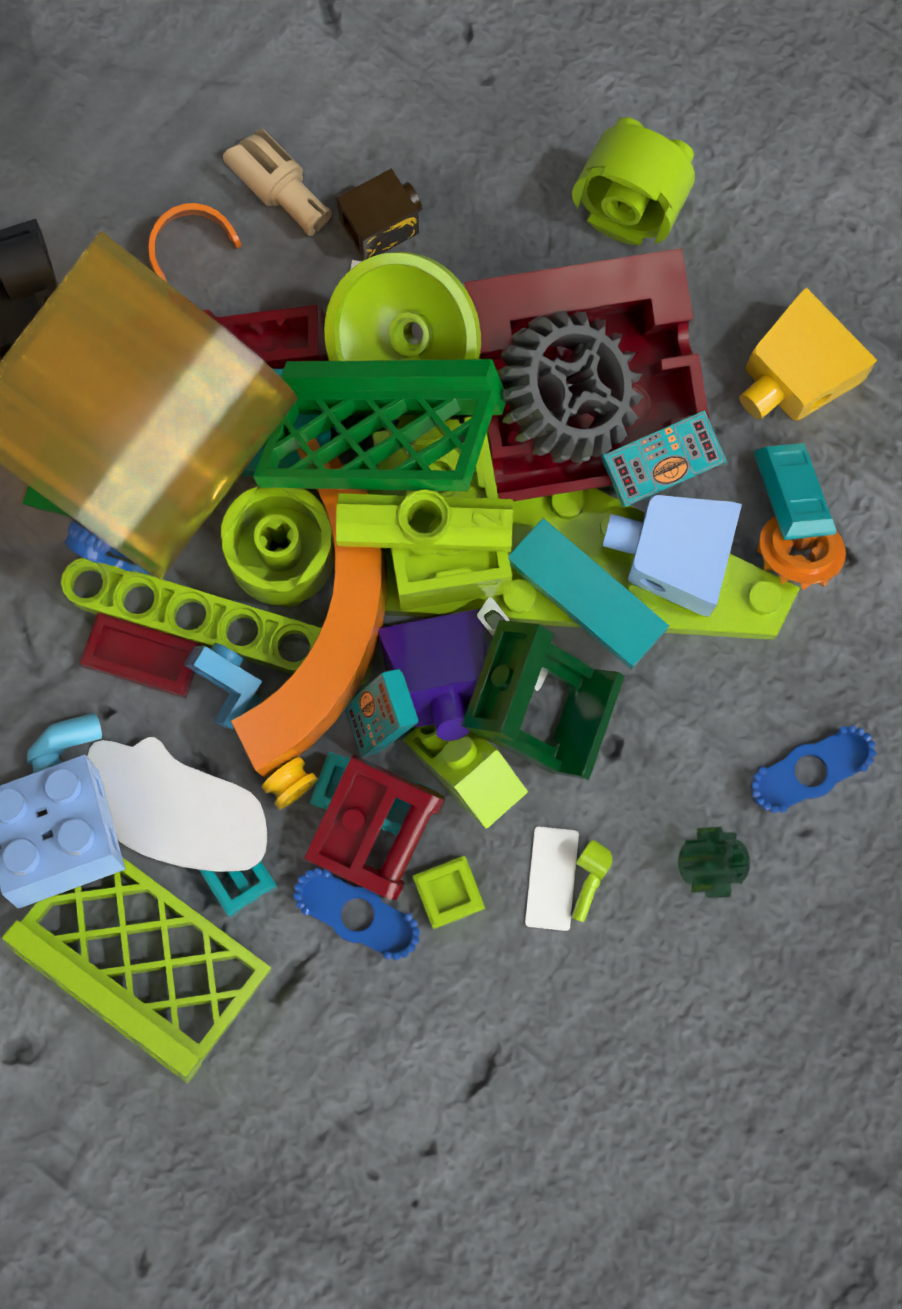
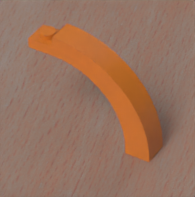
(336, 664)

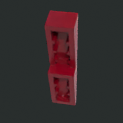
(280, 334)

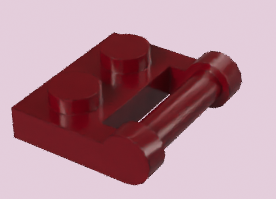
(355, 822)

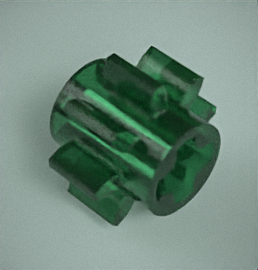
(714, 862)

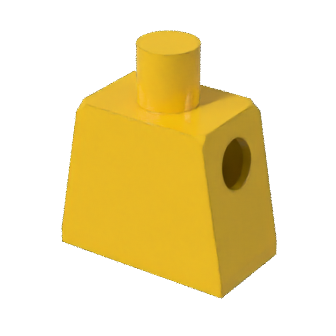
(804, 362)

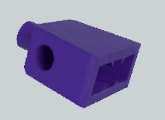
(440, 666)

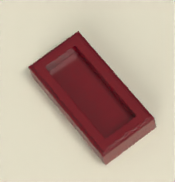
(139, 655)

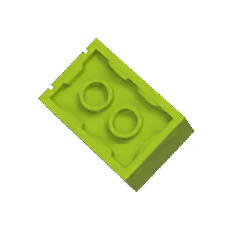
(448, 573)

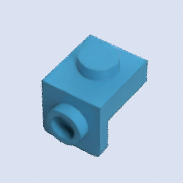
(222, 669)

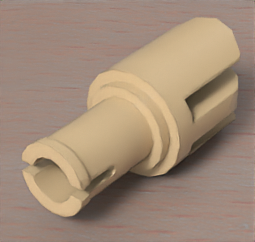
(276, 179)

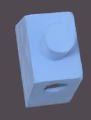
(678, 548)

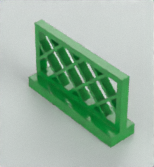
(384, 392)

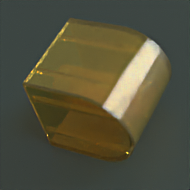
(133, 406)

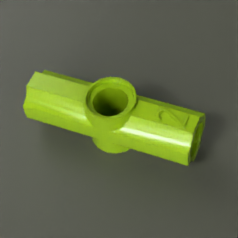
(385, 521)

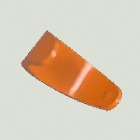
(187, 210)

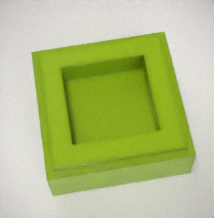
(449, 892)

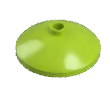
(381, 300)

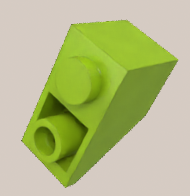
(469, 771)

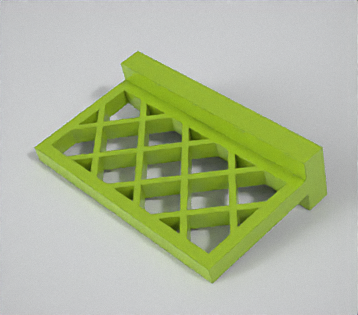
(116, 1004)

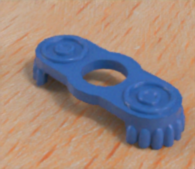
(96, 549)
(842, 755)
(324, 898)

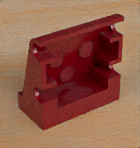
(639, 298)

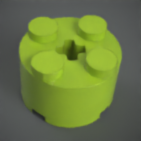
(635, 182)
(274, 515)

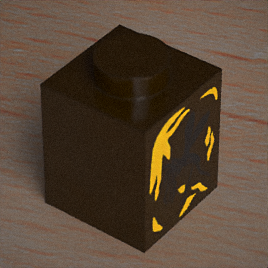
(380, 214)

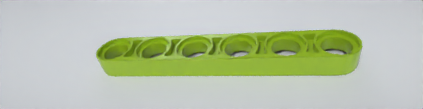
(168, 600)

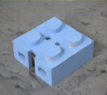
(77, 832)

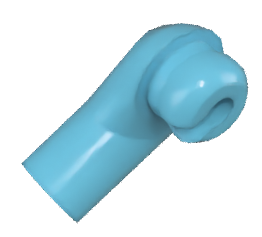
(59, 737)

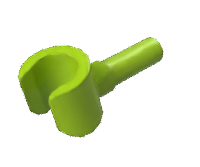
(596, 861)

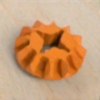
(822, 564)

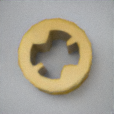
(289, 783)

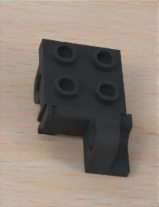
(25, 279)

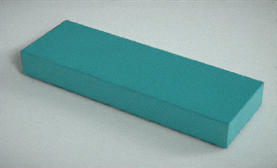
(587, 594)

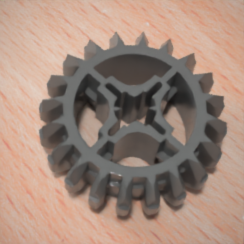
(542, 398)

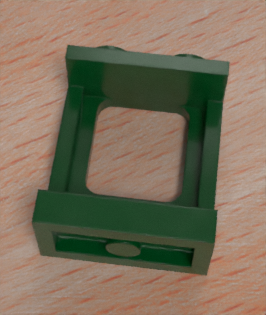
(506, 689)

